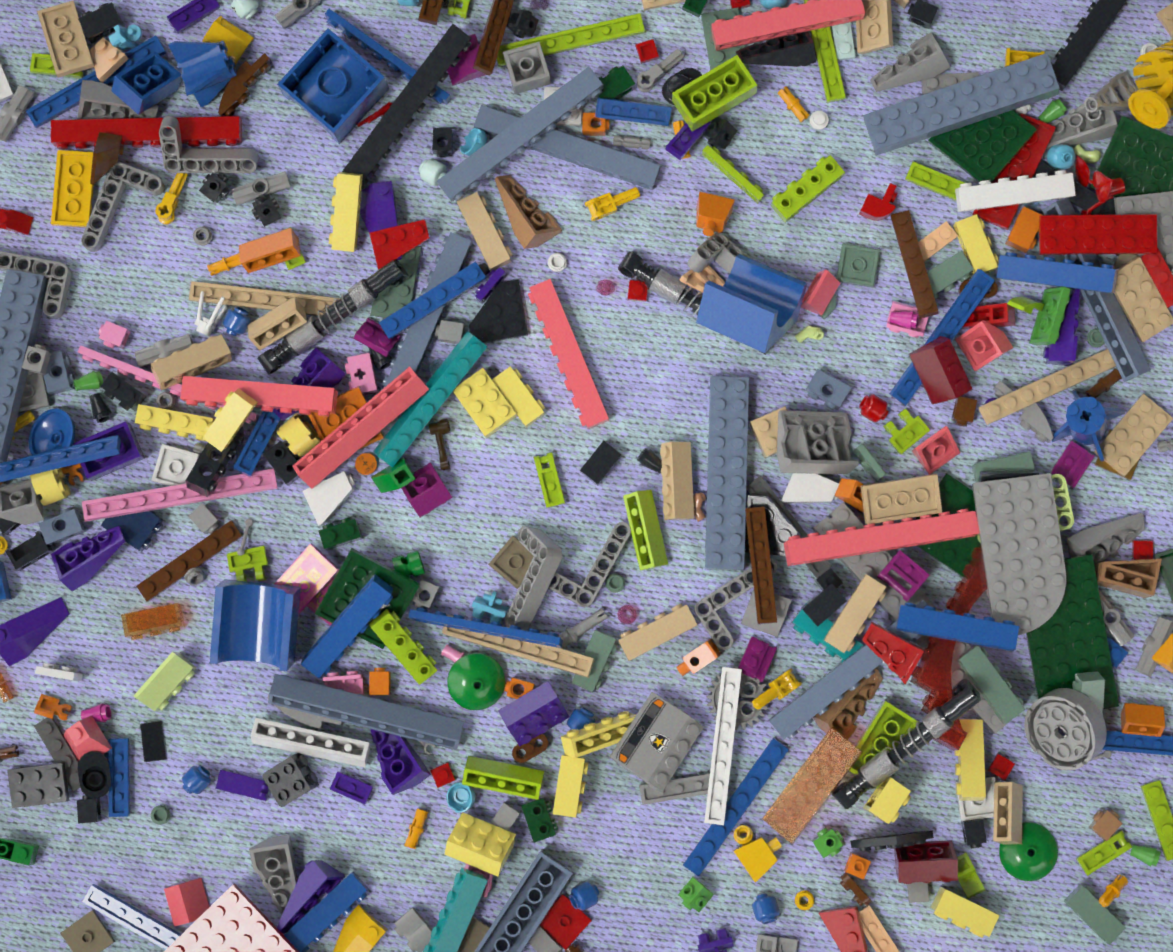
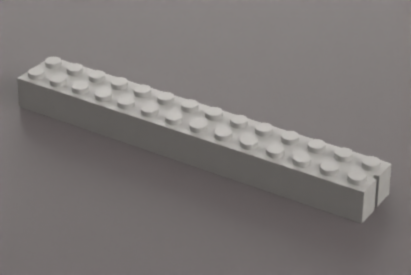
(872, 565)

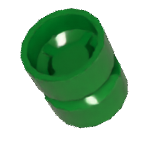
(409, 565)

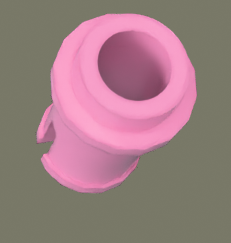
(452, 653)

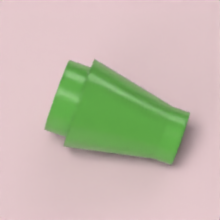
(1053, 111)
(89, 381)
(1146, 854)

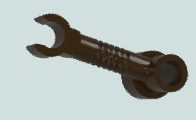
(439, 429)

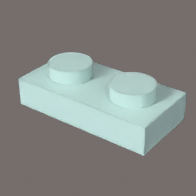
(843, 41)

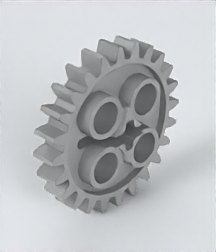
(741, 719)

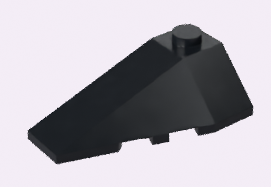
(783, 51)

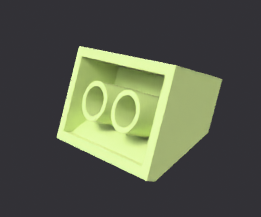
(166, 682)

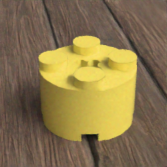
(299, 435)
(50, 486)

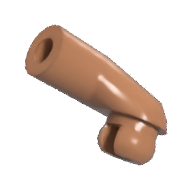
(698, 499)

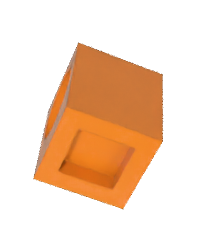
(588, 130)
(380, 682)
(509, 688)
(857, 866)

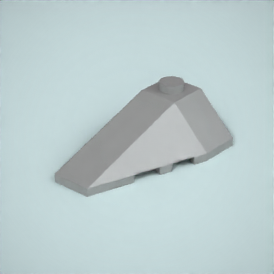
(920, 63)
(100, 102)
(1084, 126)
(1106, 538)
(276, 867)

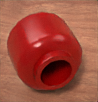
(873, 408)

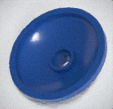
(51, 432)

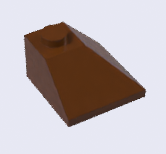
(105, 155)

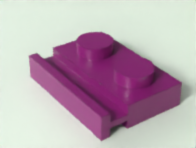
(374, 337)
(1072, 463)
(757, 659)

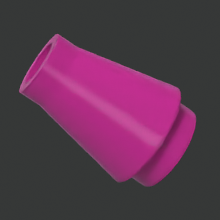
(905, 319)
(100, 713)

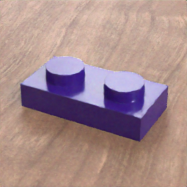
(495, 278)
(351, 787)

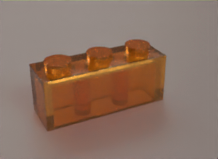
(153, 621)

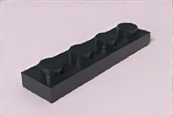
(1084, 197)

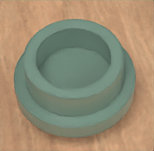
(1095, 338)
(615, 583)
(160, 815)

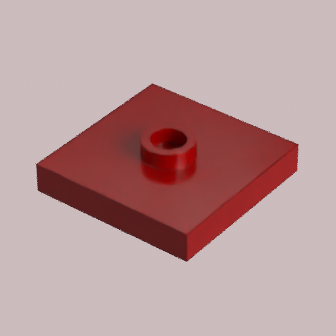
(564, 922)

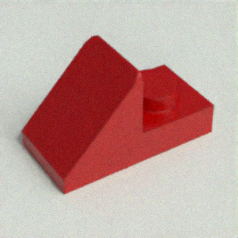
(15, 221)

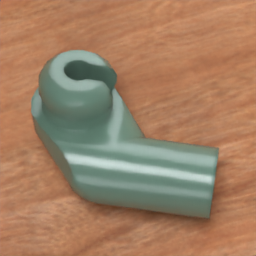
(830, 308)

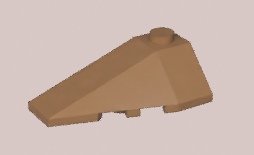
(527, 220)
(845, 712)

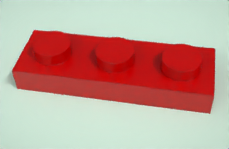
(1160, 275)

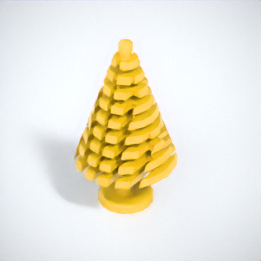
(1153, 104)

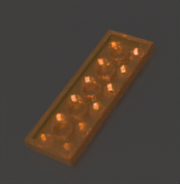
(812, 785)

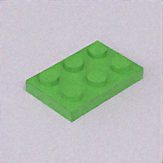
(1050, 318)

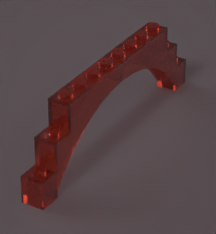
(934, 668)

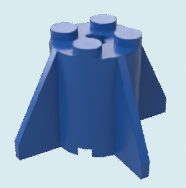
(204, 68)
(1087, 421)

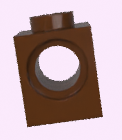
(964, 411)

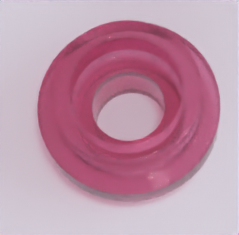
(605, 287)
(626, 608)

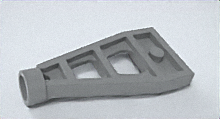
(1123, 84)

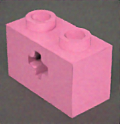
(362, 363)

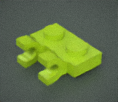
(909, 434)
(252, 559)

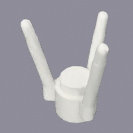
(208, 325)

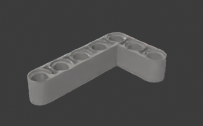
(201, 156)
(114, 199)
(717, 249)
(51, 274)
(595, 570)
(537, 578)
(713, 606)

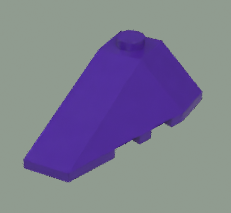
(316, 372)

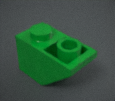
(394, 478)
(18, 851)

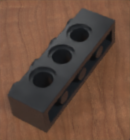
(205, 484)

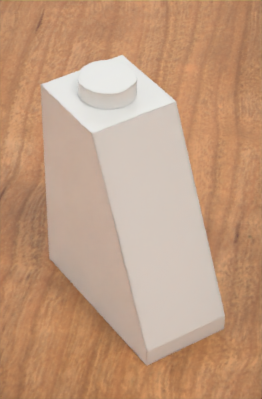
(809, 489)
(329, 496)

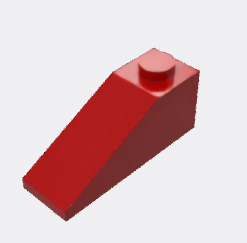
(997, 315)

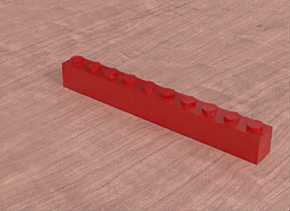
(146, 131)

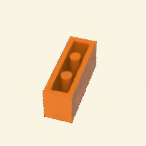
(269, 250)

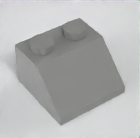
(527, 68)
(21, 503)
(750, 616)

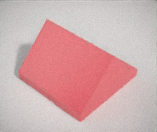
(820, 292)
(936, 450)
(187, 901)

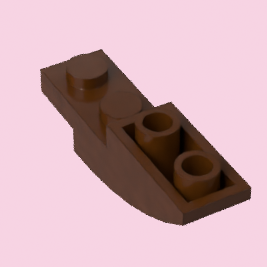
(236, 90)

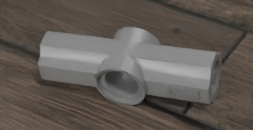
(292, 13)
(14, 111)
(249, 191)
(162, 349)
(1117, 628)
(1159, 634)

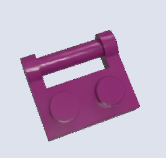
(908, 571)

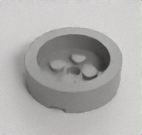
(1076, 717)

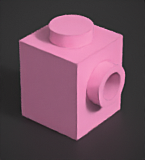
(113, 335)

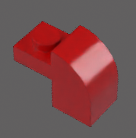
(879, 209)

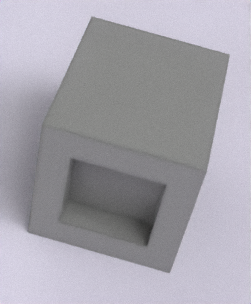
(450, 332)
(41, 366)
(205, 519)
(425, 586)
(505, 817)

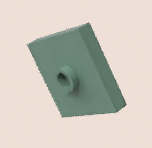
(857, 265)
(869, 463)

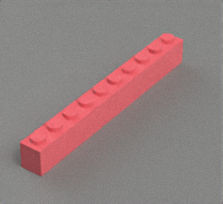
(881, 538)

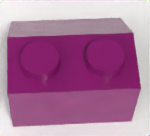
(464, 69)
(426, 490)

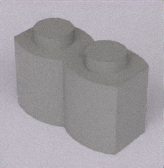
(414, 929)

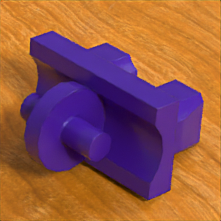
(722, 943)

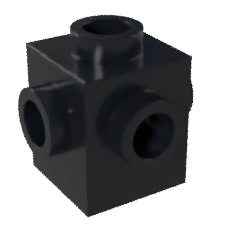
(522, 23)
(719, 133)
(209, 189)
(270, 214)

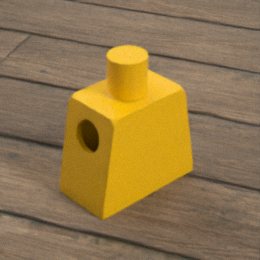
(758, 856)

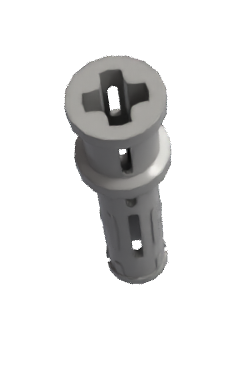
(571, 634)

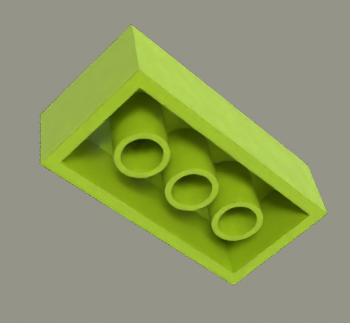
(714, 93)
(881, 732)

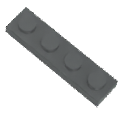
(59, 749)

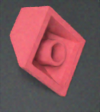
(983, 344)
(86, 737)

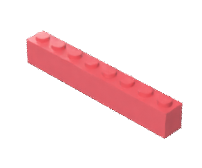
(784, 21)
(569, 354)
(268, 395)
(360, 427)

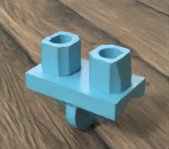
(125, 37)
(489, 604)

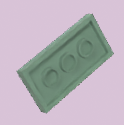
(720, 56)
(395, 298)

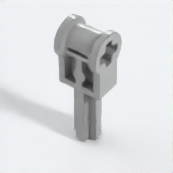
(656, 72)

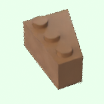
(1130, 577)

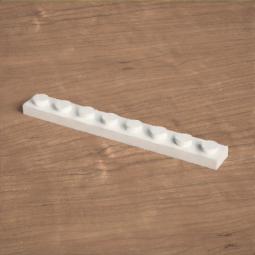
(723, 745)

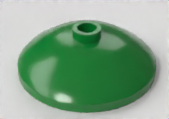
(472, 669)
(1034, 867)

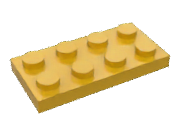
(72, 189)

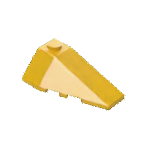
(359, 932)

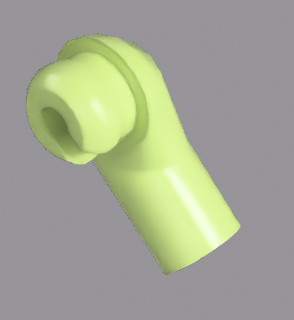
(1087, 156)
(810, 332)

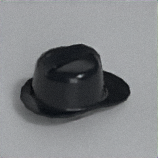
(677, 81)
(94, 774)

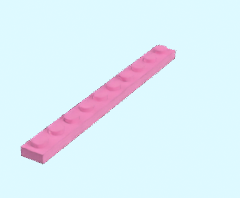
(140, 374)
(176, 496)

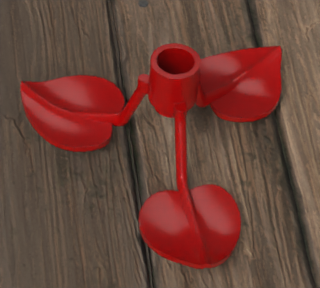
(1104, 186)

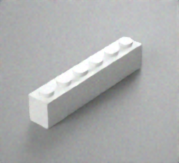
(1015, 192)
(310, 742)

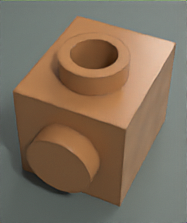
(1105, 823)

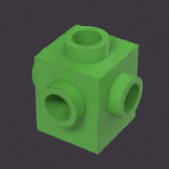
(823, 836)
(695, 895)

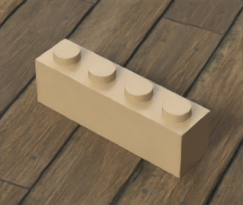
(484, 232)
(191, 361)
(677, 481)
(855, 613)
(658, 632)

